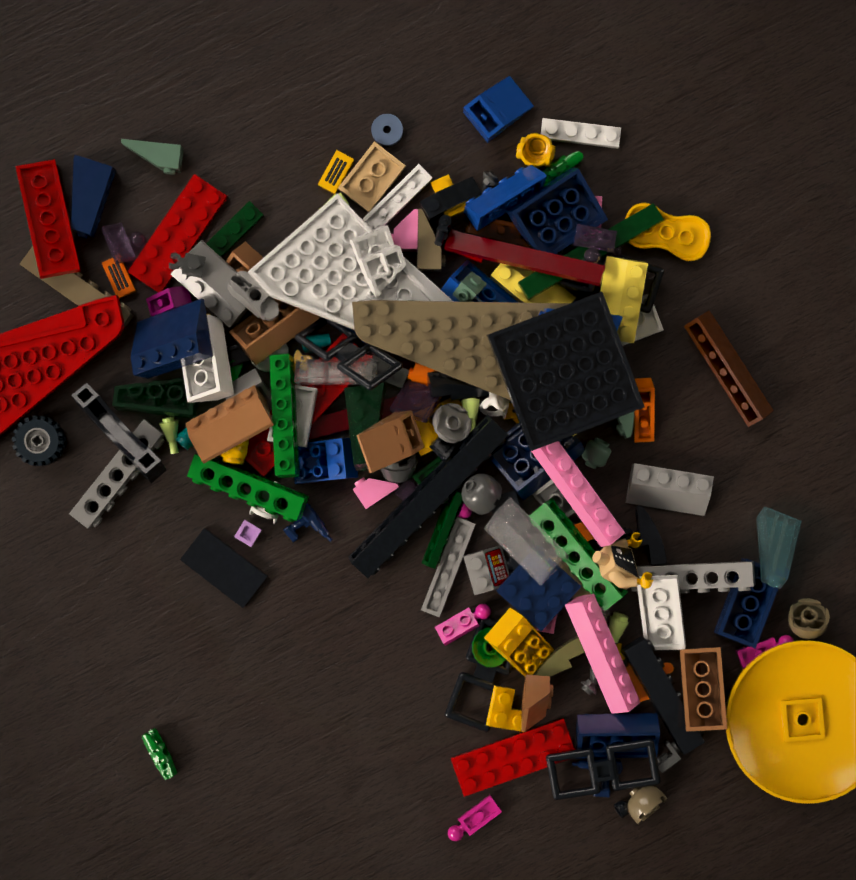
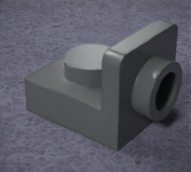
(666, 760)

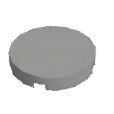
(451, 423)

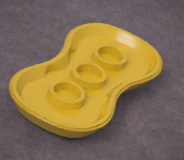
(681, 235)

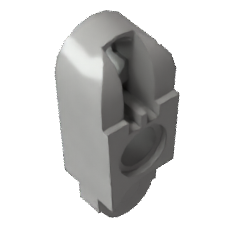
(264, 308)

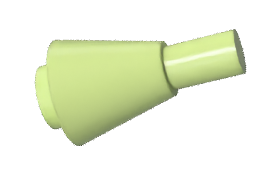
(472, 407)
(170, 429)

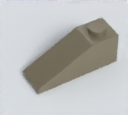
(429, 254)

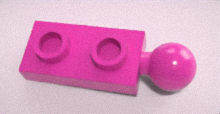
(462, 623)
(748, 653)
(475, 818)

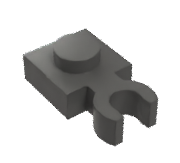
(191, 264)

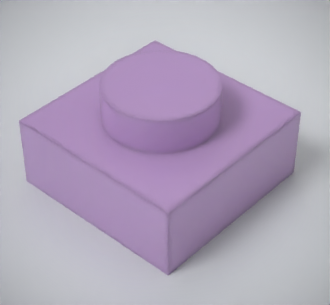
(248, 533)

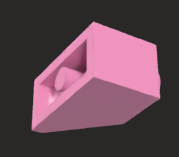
(406, 233)
(373, 490)

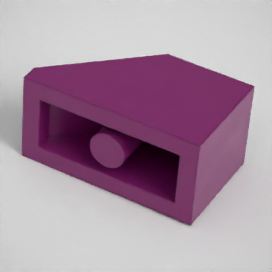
(168, 300)

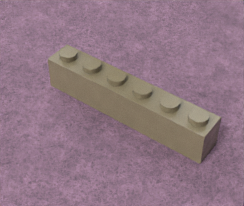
(73, 286)

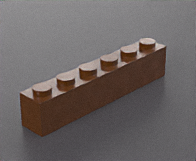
(728, 368)

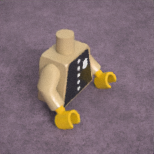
(618, 564)

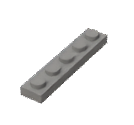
(448, 567)

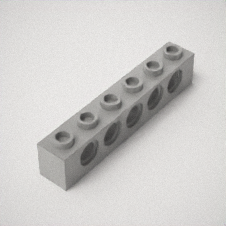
(82, 510)
(744, 569)

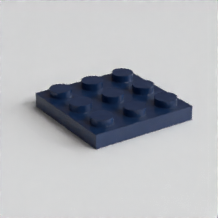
(538, 602)

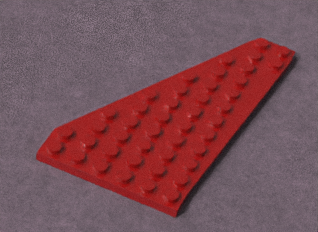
(50, 351)

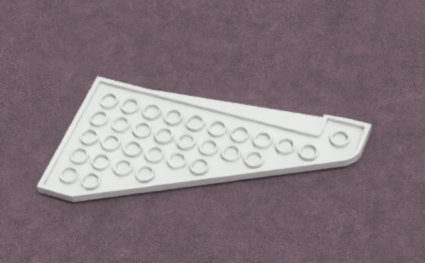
(321, 273)

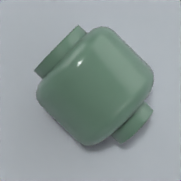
(596, 453)

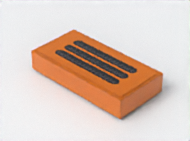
(119, 278)

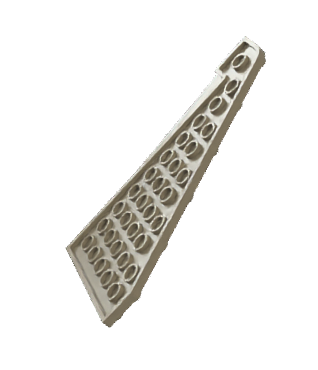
(444, 334)

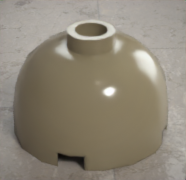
(808, 618)
(644, 802)

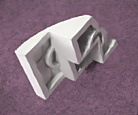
(378, 258)

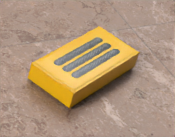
(336, 172)

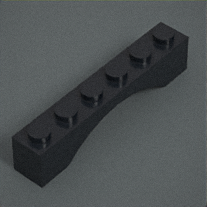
(118, 433)

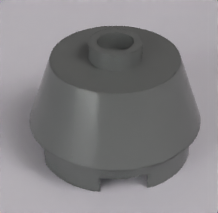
(401, 470)

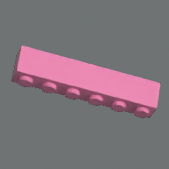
(579, 493)
(602, 653)

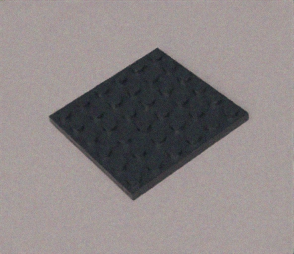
(565, 371)

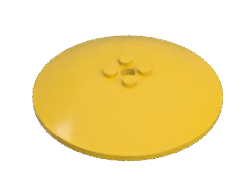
(763, 729)

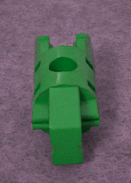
(562, 165)
(159, 753)

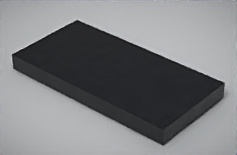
(223, 568)

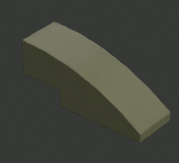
(559, 659)

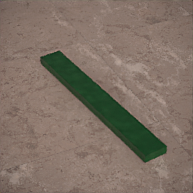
(626, 231)

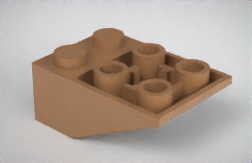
(390, 440)

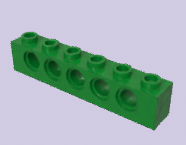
(284, 416)
(296, 500)
(579, 544)

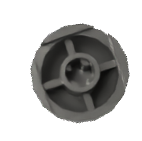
(481, 493)

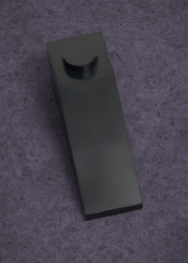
(449, 198)

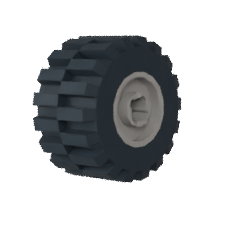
(39, 441)

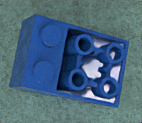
(497, 108)
(326, 461)

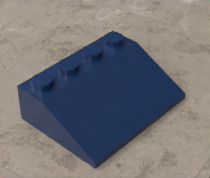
(552, 212)
(171, 340)
(521, 466)

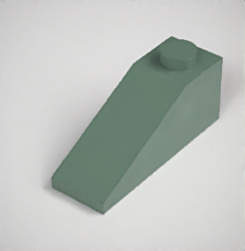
(161, 155)

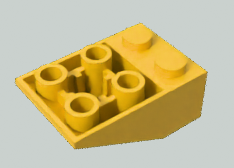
(519, 642)

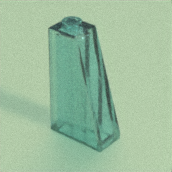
(776, 545)

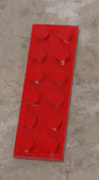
(47, 219)
(177, 232)
(510, 757)

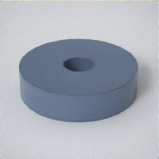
(387, 139)

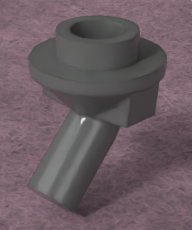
(489, 179)
(589, 686)

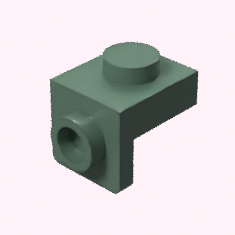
(469, 288)

